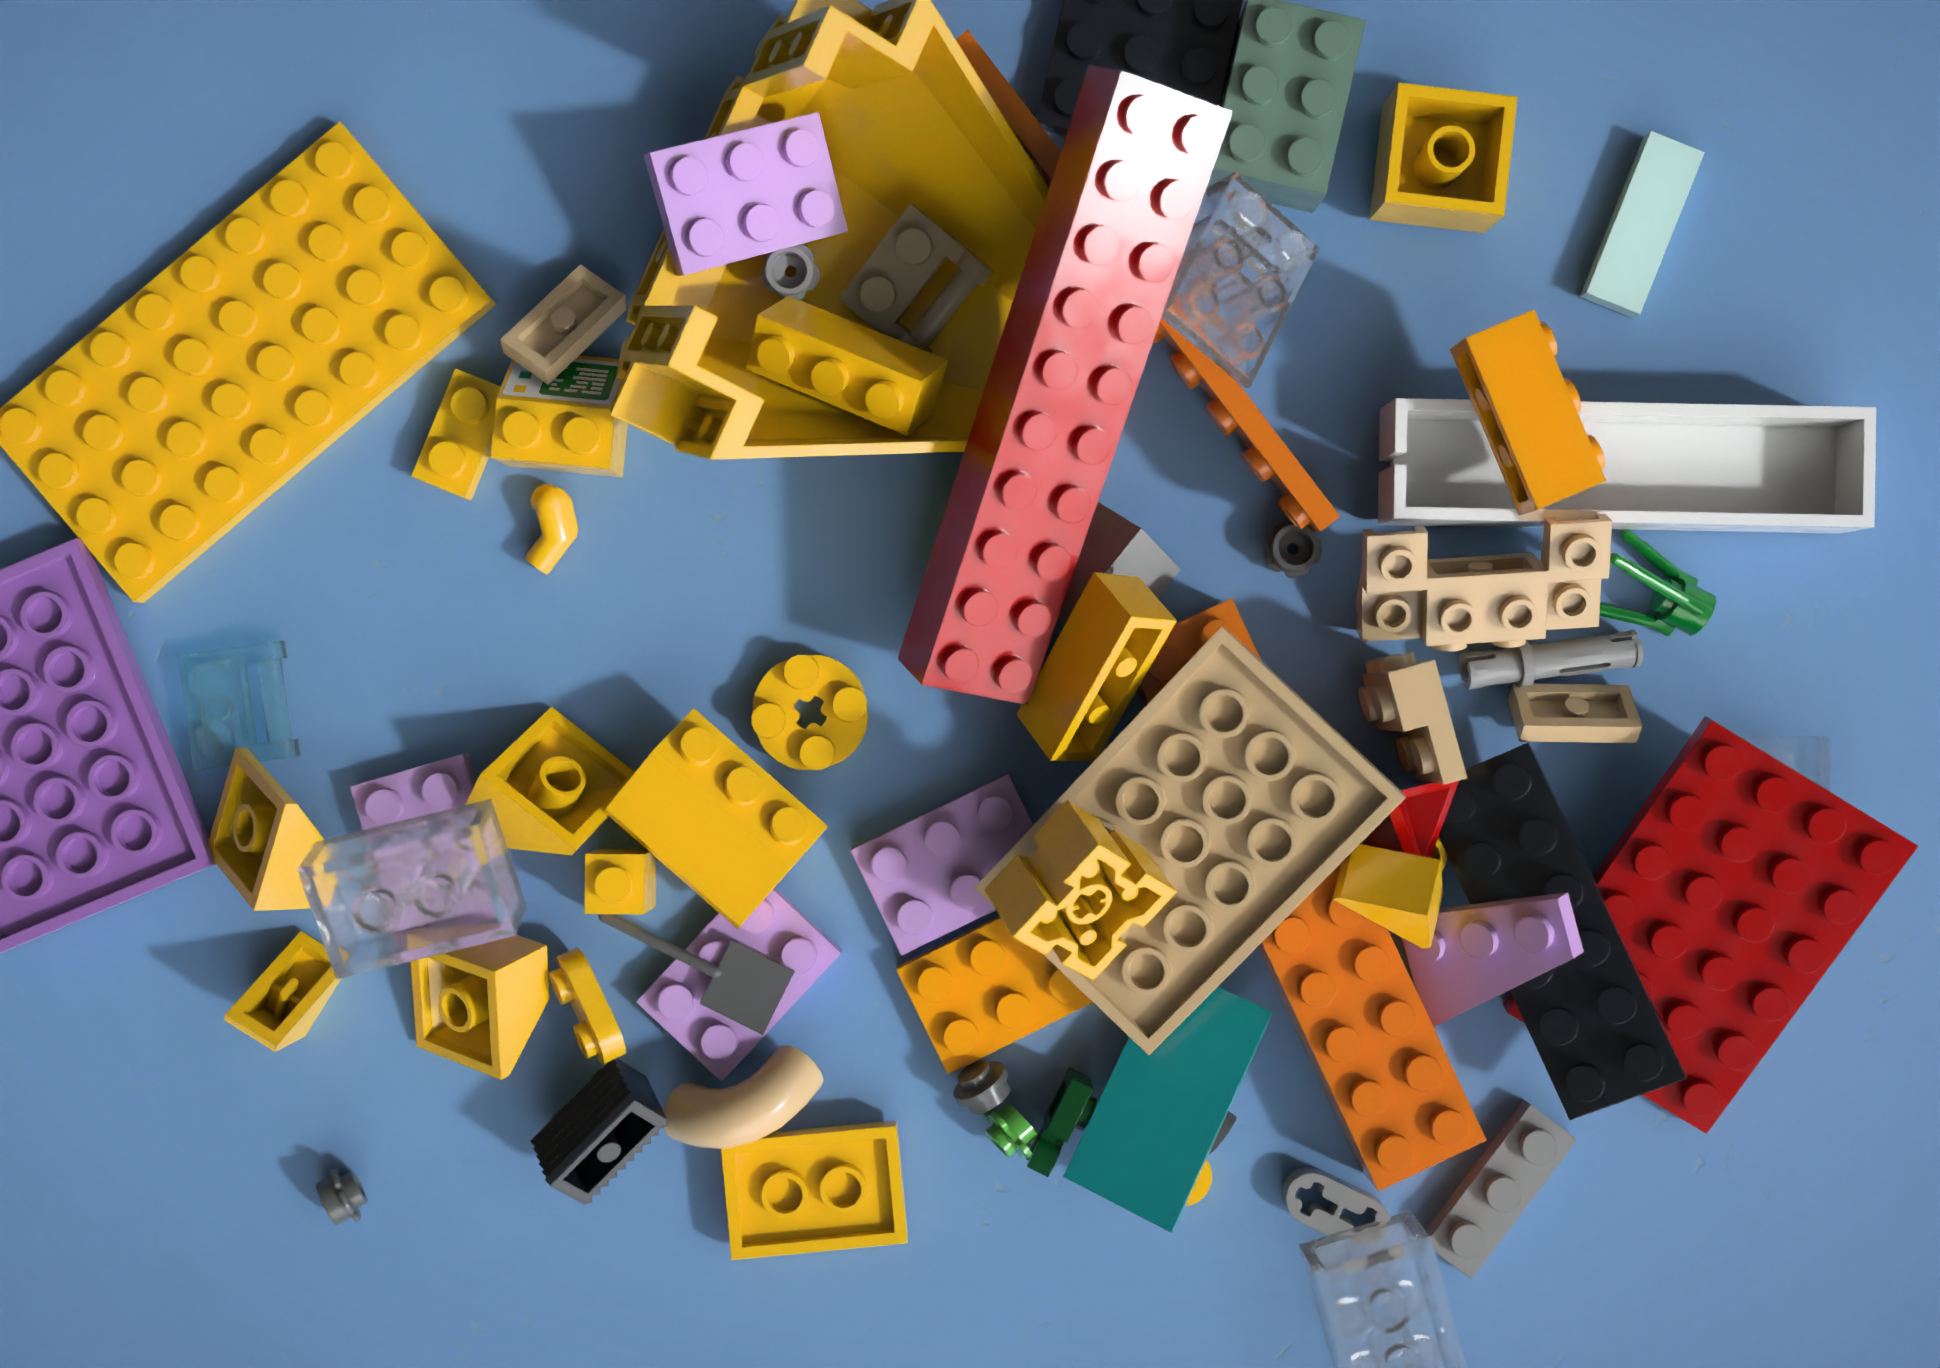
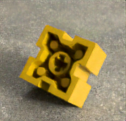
(1079, 891)

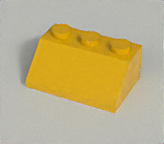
(715, 818)

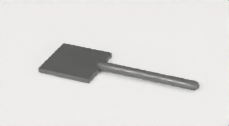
(742, 986)

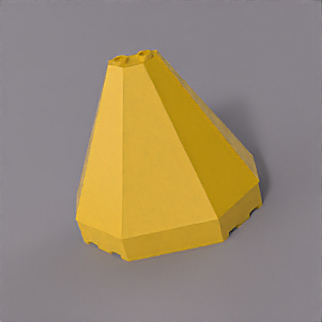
(900, 130)

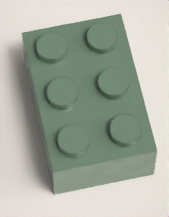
(1287, 99)

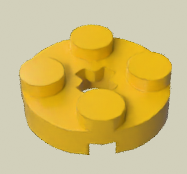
(777, 719)

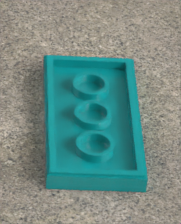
(1168, 1109)

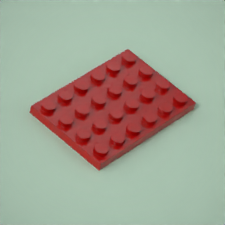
(1737, 904)

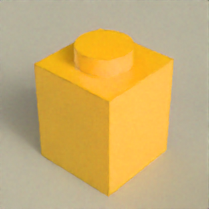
(620, 881)

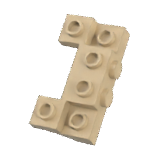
(1482, 596)

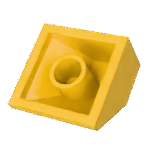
(551, 786)
(261, 836)
(481, 1002)

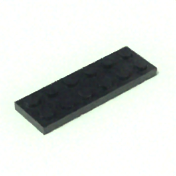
(1593, 1011)

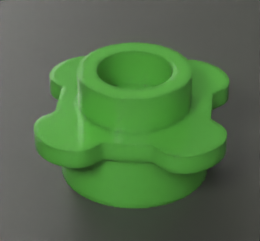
(1010, 1131)

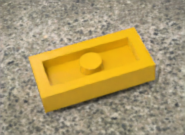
(459, 436)

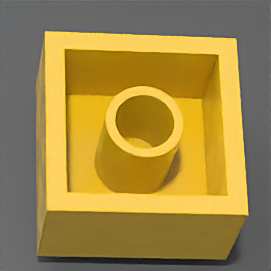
(1443, 158)

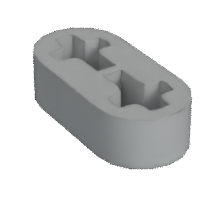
(1333, 1189)

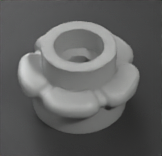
(806, 275)

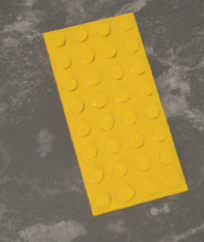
(240, 363)

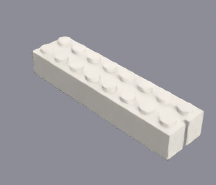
(1661, 469)

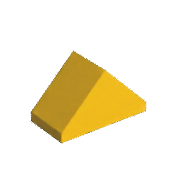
(1393, 891)
(286, 995)

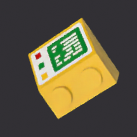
(561, 423)

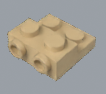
(1411, 700)

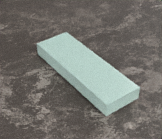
(1642, 224)

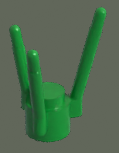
(1675, 599)

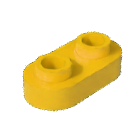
(597, 1028)

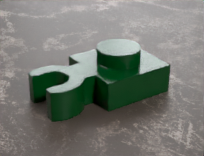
(1068, 1110)

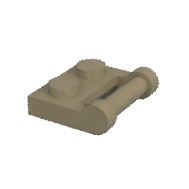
(901, 271)

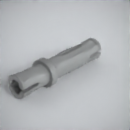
(1550, 659)

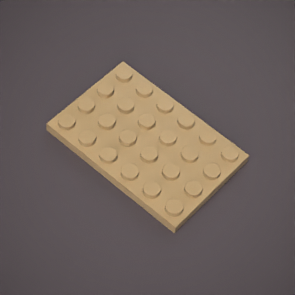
(1241, 811)

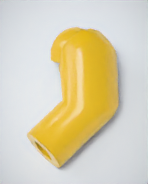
(557, 525)

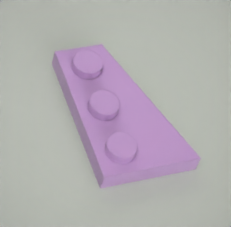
(1491, 950)

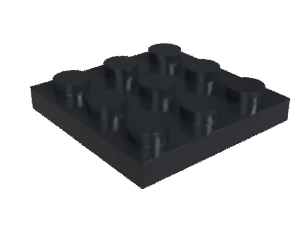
(1160, 41)

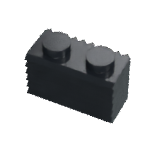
(599, 1131)

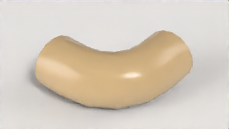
(746, 1110)

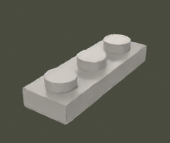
(1498, 1188)

